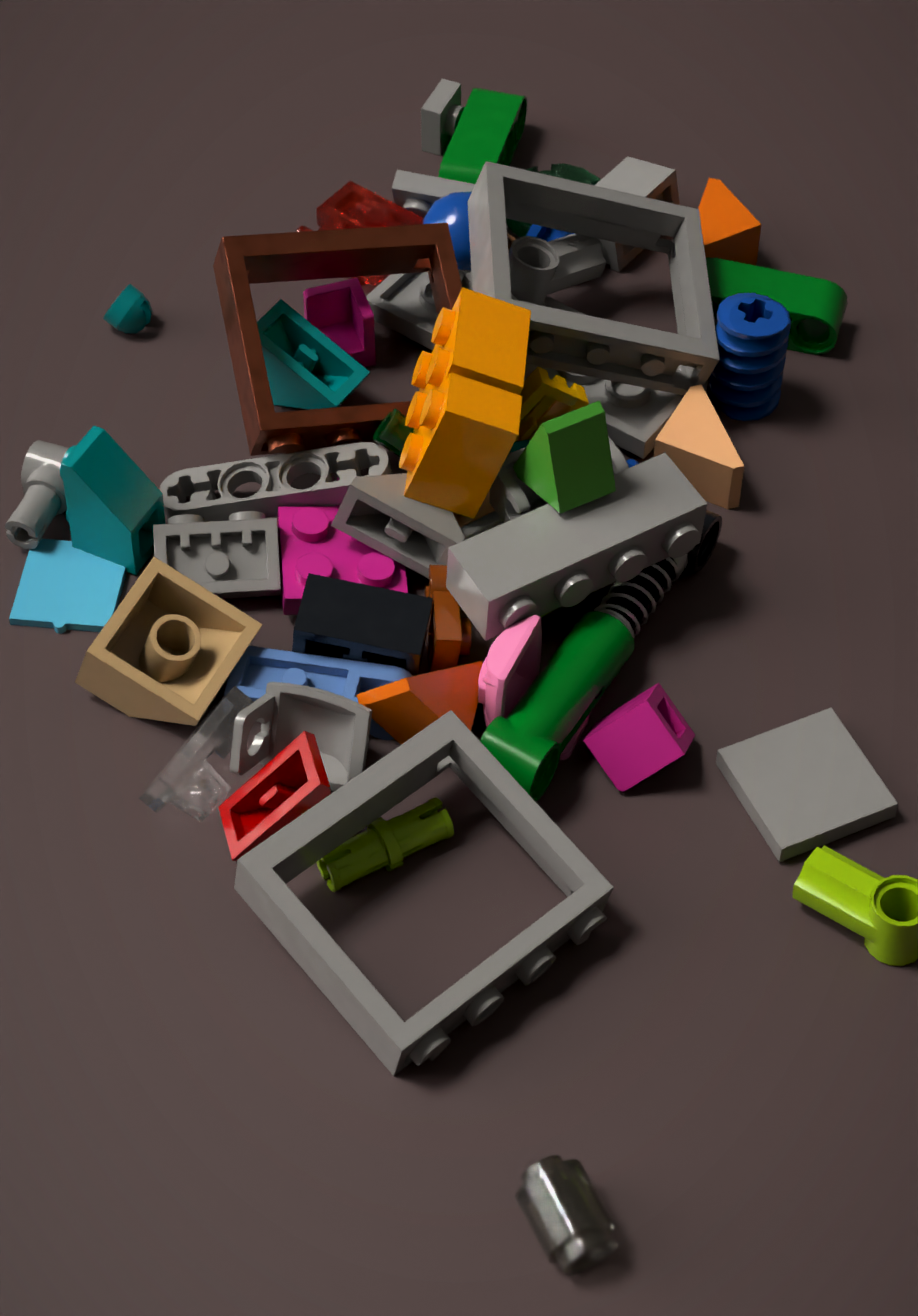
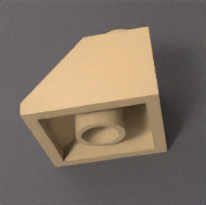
(166, 648)

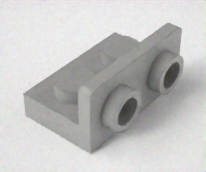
(223, 556)

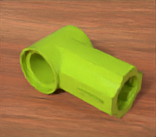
(863, 903)

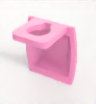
(511, 669)

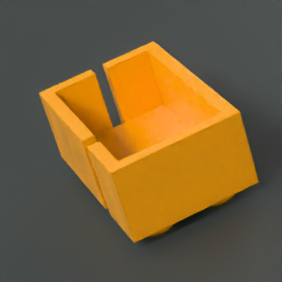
(466, 402)

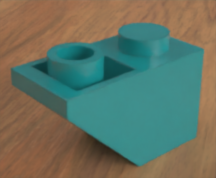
(110, 501)

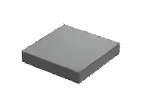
(806, 784)

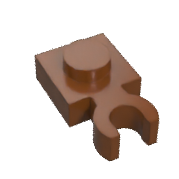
(447, 631)

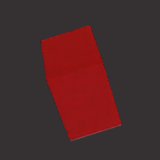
(275, 795)

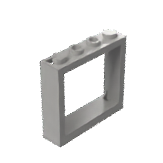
(586, 342)
(335, 819)

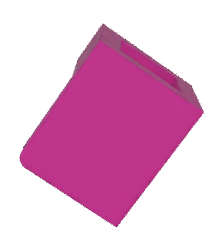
(344, 317)
(639, 738)

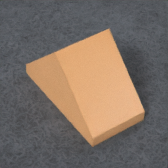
(702, 449)

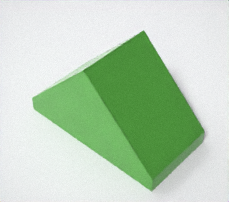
(569, 459)

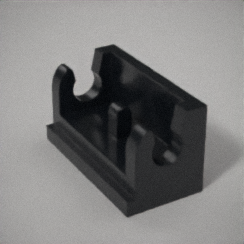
(362, 623)

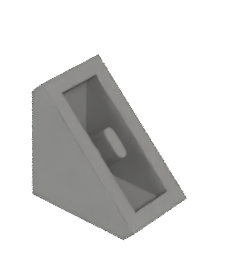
(396, 525)

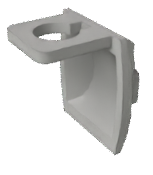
(290, 709)

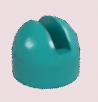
(129, 311)

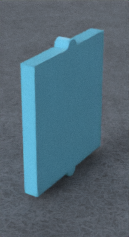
(66, 589)

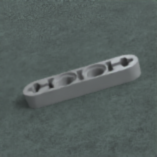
(275, 476)

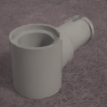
(42, 492)

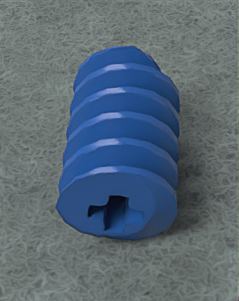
(752, 354)

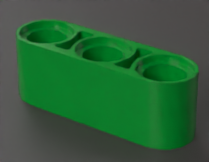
(486, 132)
(813, 303)

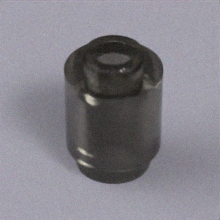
(566, 1214)

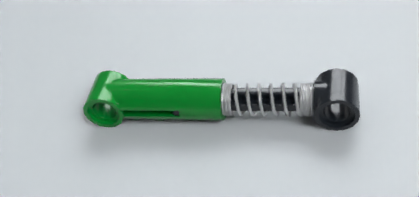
(583, 668)

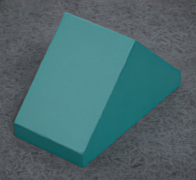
(303, 363)

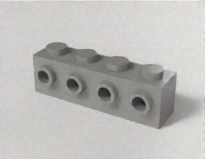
(563, 557)

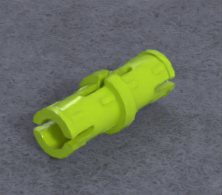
(386, 844)

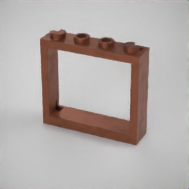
(314, 256)

